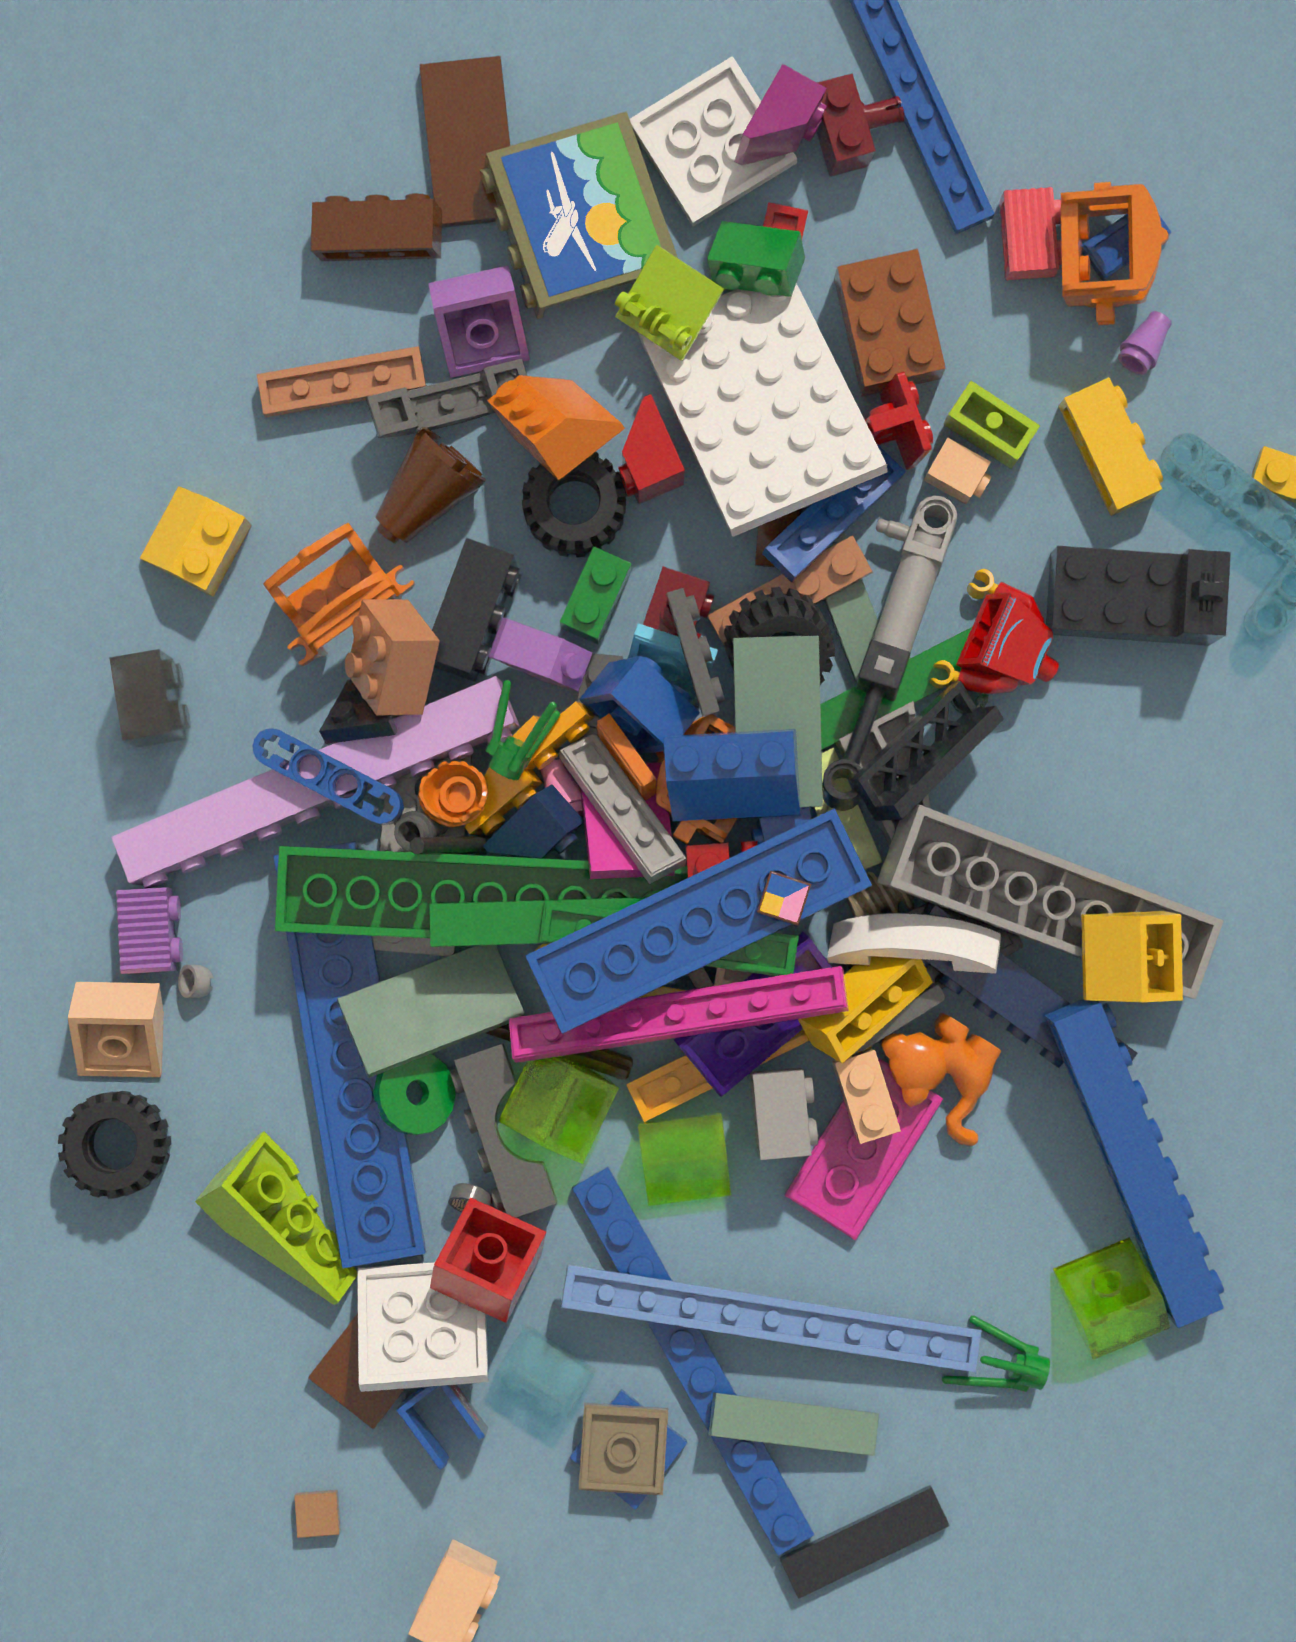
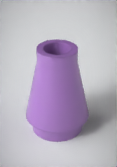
(1144, 345)

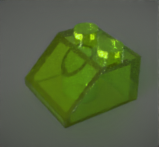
(1112, 1298)

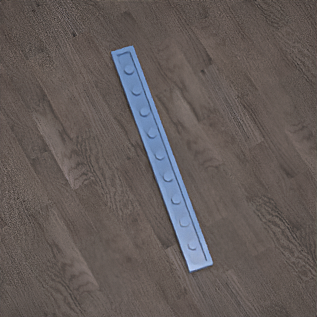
(770, 1318)

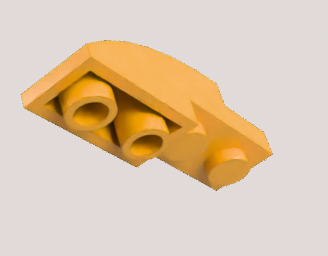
(509, 793)

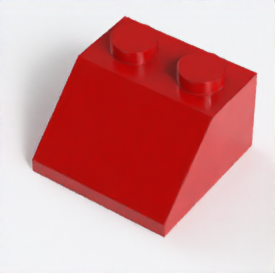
(649, 456)

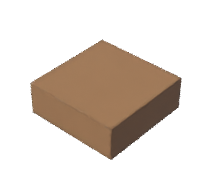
(317, 1513)

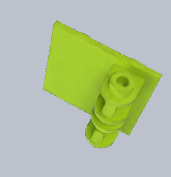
(668, 302)

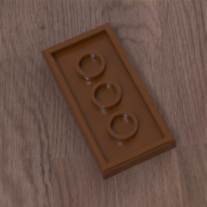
(463, 123)

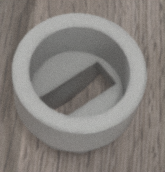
(194, 981)

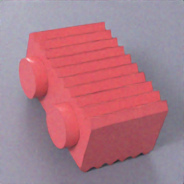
(1030, 233)

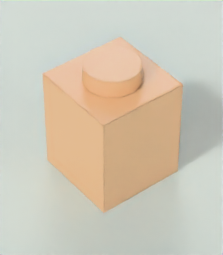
(959, 472)

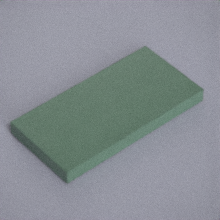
(781, 691)
(430, 1008)

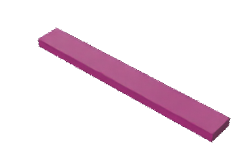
(685, 1014)

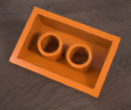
(554, 420)

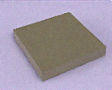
(623, 1449)

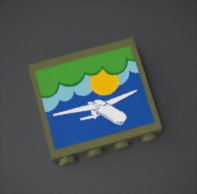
(576, 210)

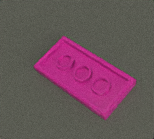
(849, 1178)

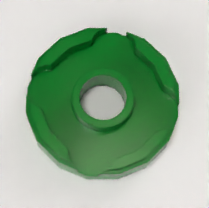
(436, 1099)

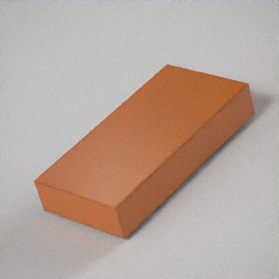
(626, 756)

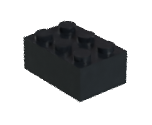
(474, 608)

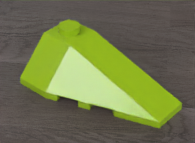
(269, 1212)

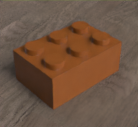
(889, 321)

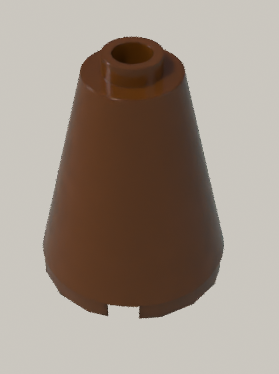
(425, 487)

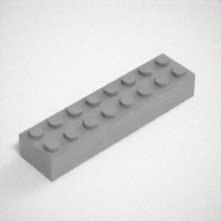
(1025, 888)

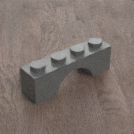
(520, 1182)

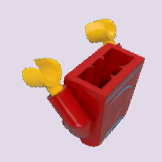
(1005, 642)

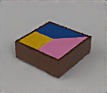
(783, 898)

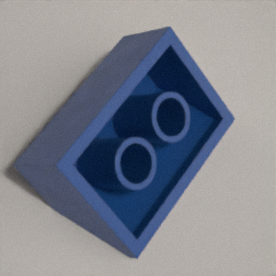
(732, 775)

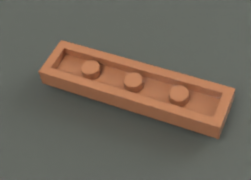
(339, 381)
(826, 576)

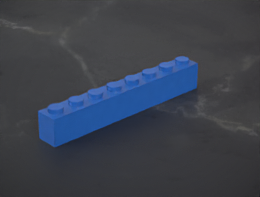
(1135, 1160)

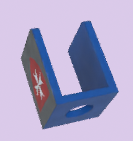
(421, 1430)

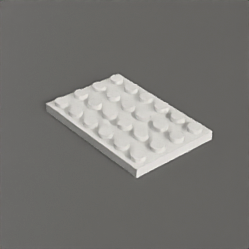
(766, 409)

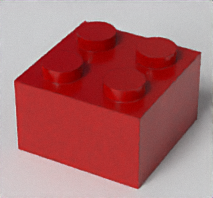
(487, 1260)

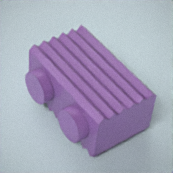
(148, 930)

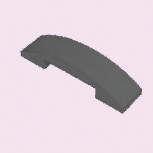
(440, 404)

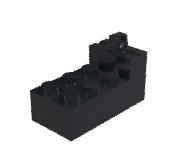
(1139, 595)

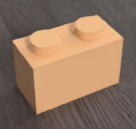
(866, 1096)

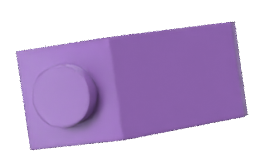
(540, 654)

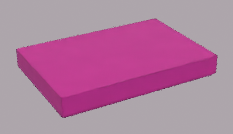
(604, 851)

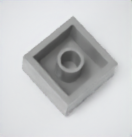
(782, 1113)

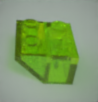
(559, 1105)
(684, 1158)

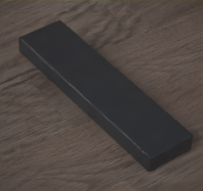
(864, 1541)

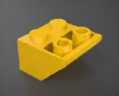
(1132, 957)

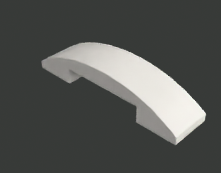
(915, 937)

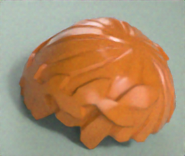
(453, 793)

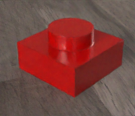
(785, 217)

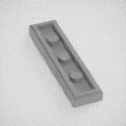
(622, 808)

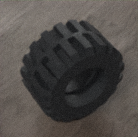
(580, 537)
(780, 613)
(79, 1144)

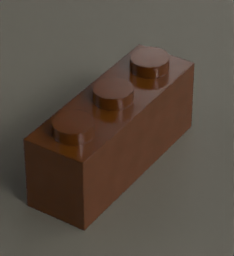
(376, 228)

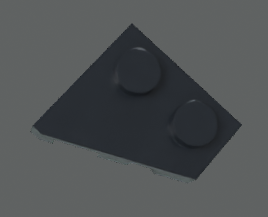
(354, 719)

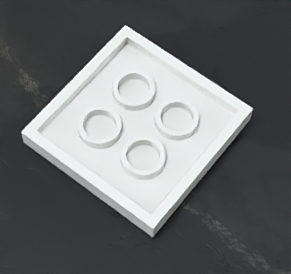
(696, 139)
(415, 1333)

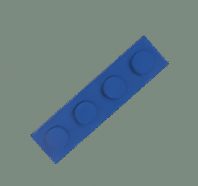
(826, 521)

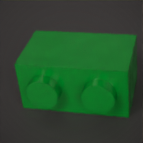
(756, 258)
(595, 595)

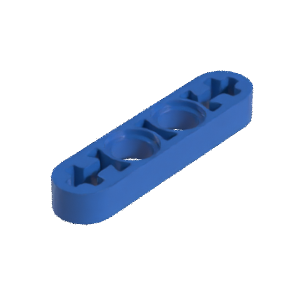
(329, 773)

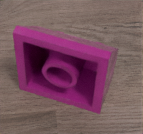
(783, 118)

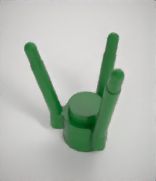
(514, 755)
(1026, 1368)

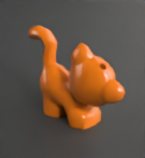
(922, 1063)

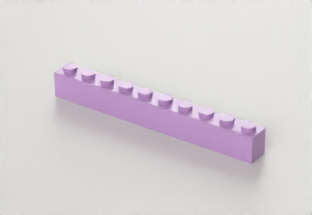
(273, 800)

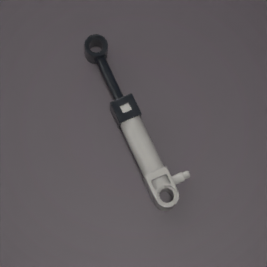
(896, 631)

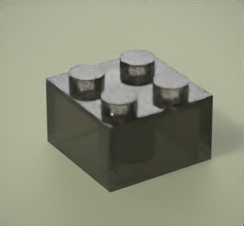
(149, 698)

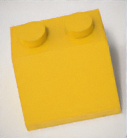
(196, 540)

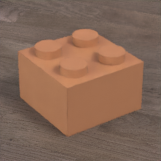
(392, 656)

